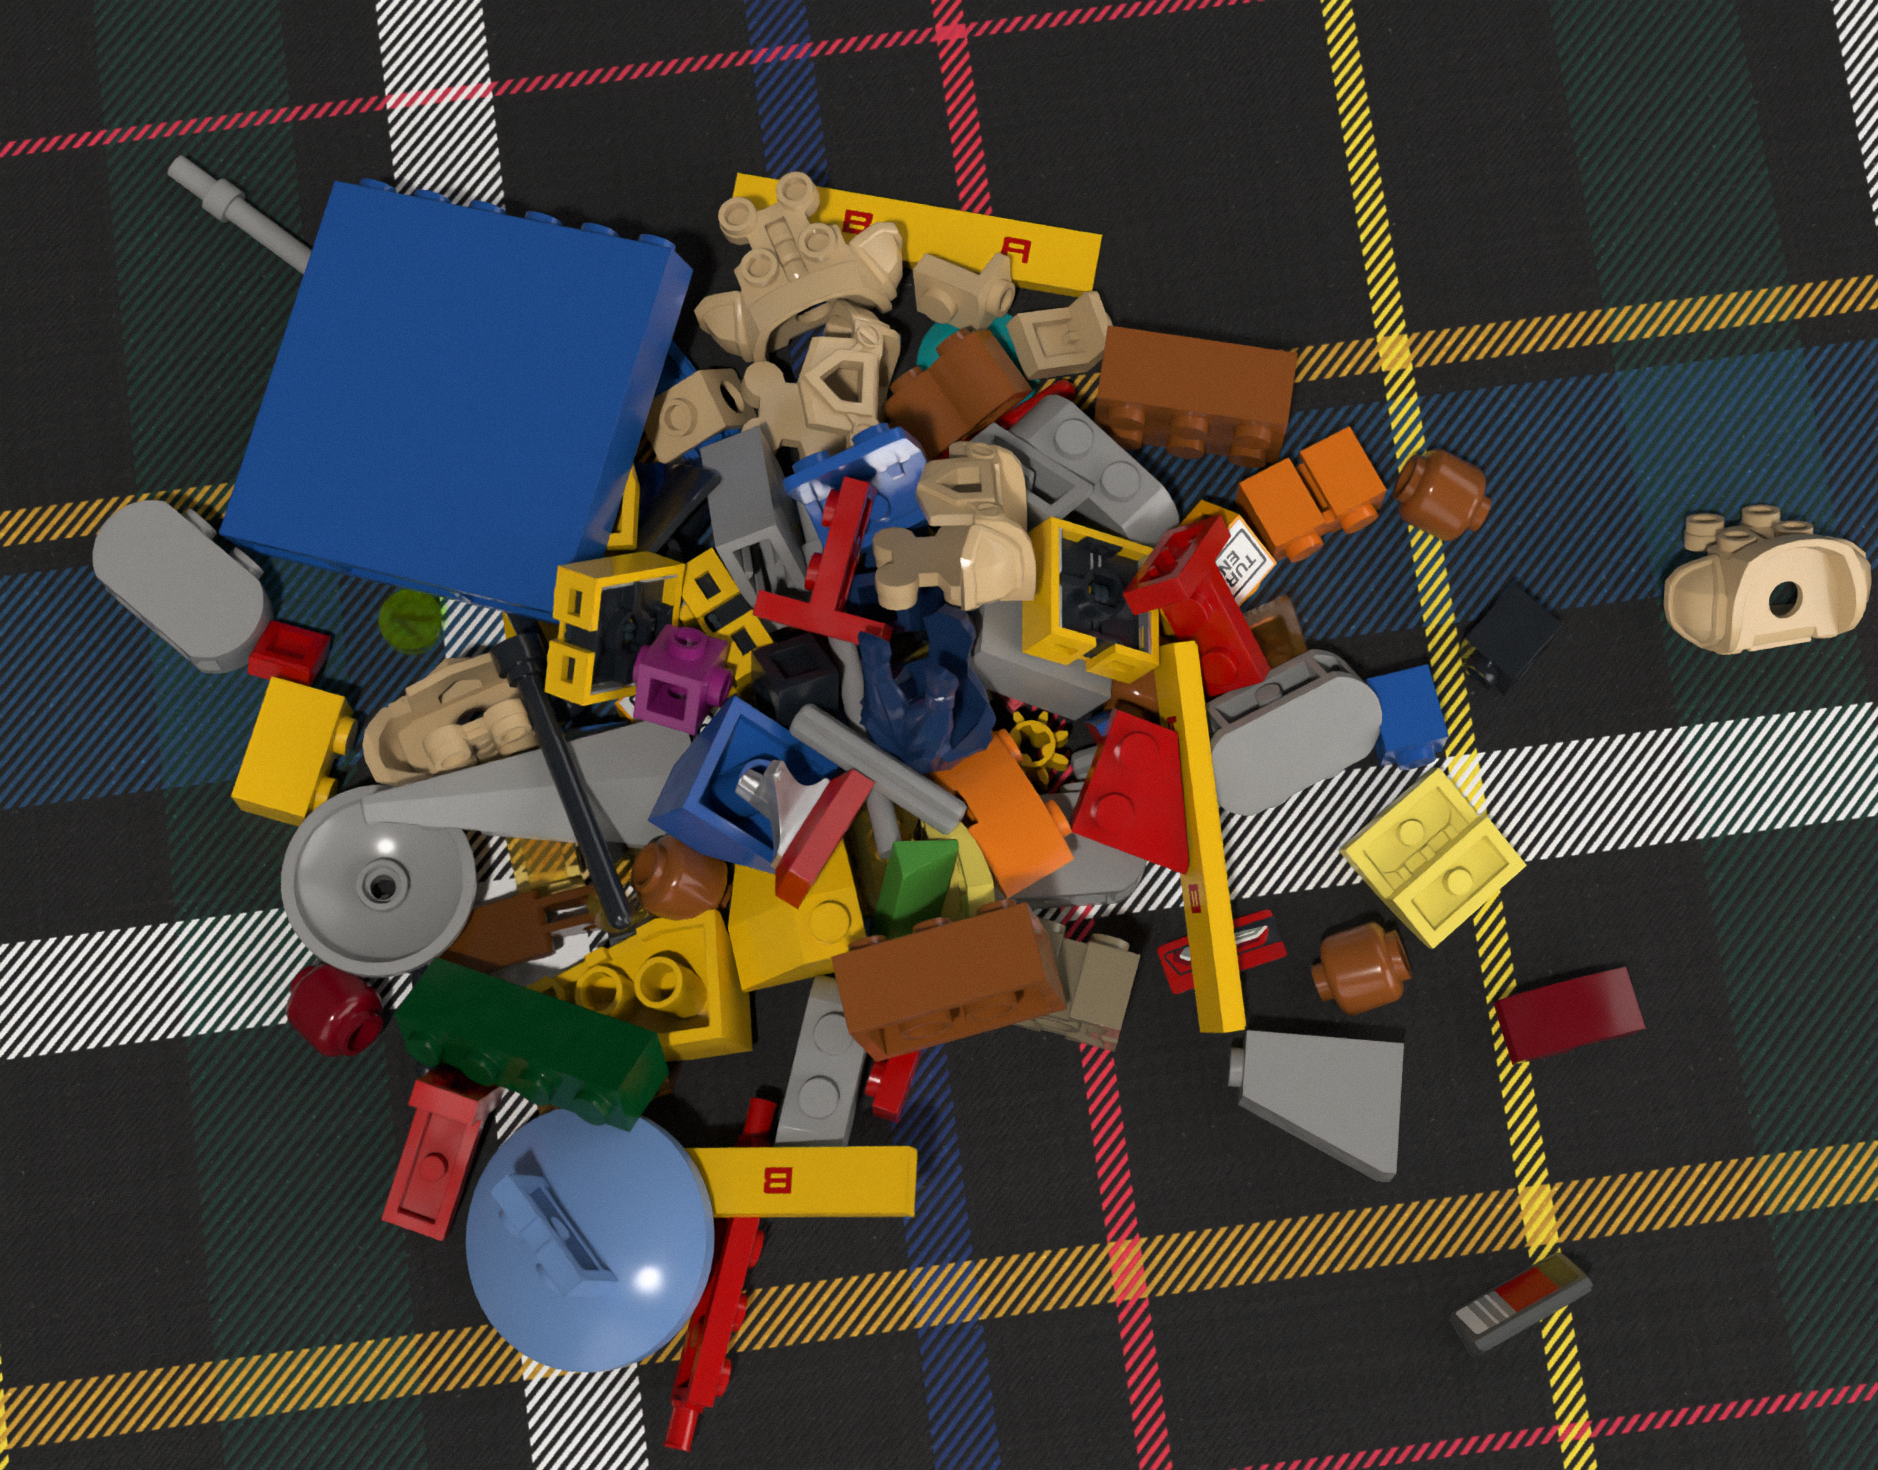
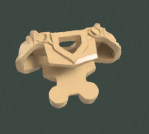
(794, 269)
(837, 388)
(982, 537)
(1726, 595)
(422, 732)

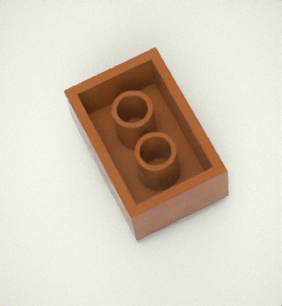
(1195, 396)
(948, 980)

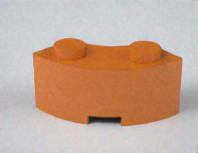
(1006, 815)

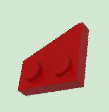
(1135, 793)

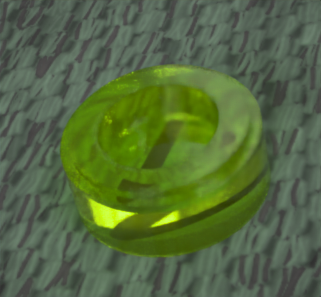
(411, 622)

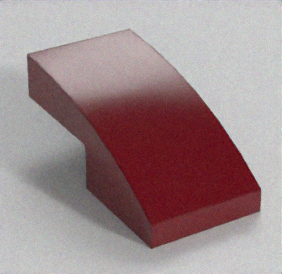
(1569, 1015)

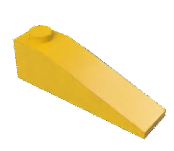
(788, 944)
(667, 980)

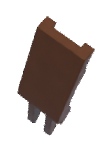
(517, 930)

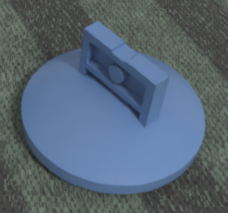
(589, 1241)

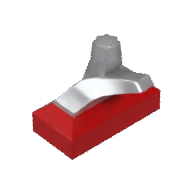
(804, 821)

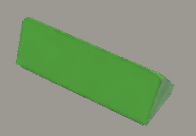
(913, 885)

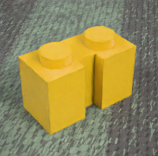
(294, 752)

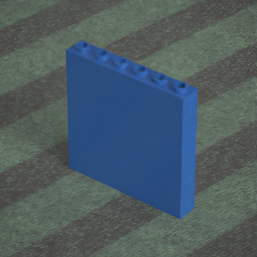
(456, 397)

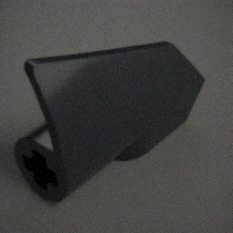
(676, 510)

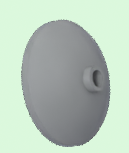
(332, 880)

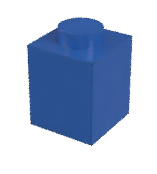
(1411, 718)

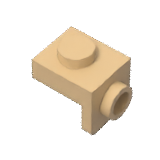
(963, 297)
(1061, 338)

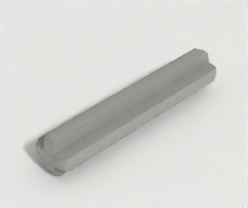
(890, 775)

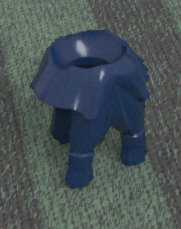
(913, 703)

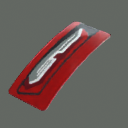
(1256, 944)

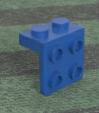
(880, 456)

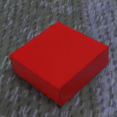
(289, 654)

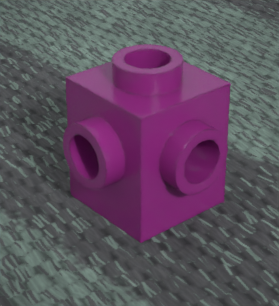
(681, 678)

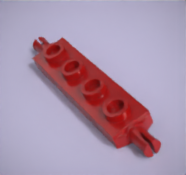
(722, 1307)

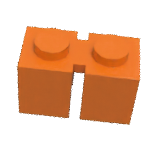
(1325, 493)

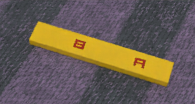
(1039, 254)
(1206, 882)
(809, 1181)

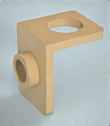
(695, 412)

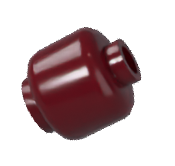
(334, 1010)

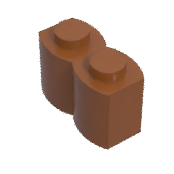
(958, 393)

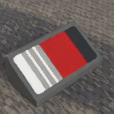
(1519, 1303)

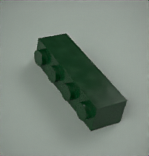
(532, 1044)

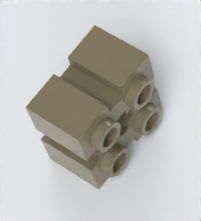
(1095, 988)

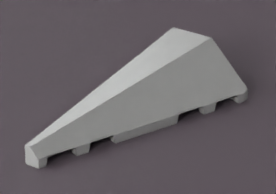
(518, 797)

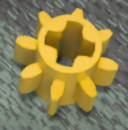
(1039, 736)

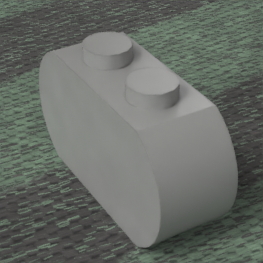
(1124, 494)
(183, 584)
(1290, 731)
(1094, 876)
(823, 1075)

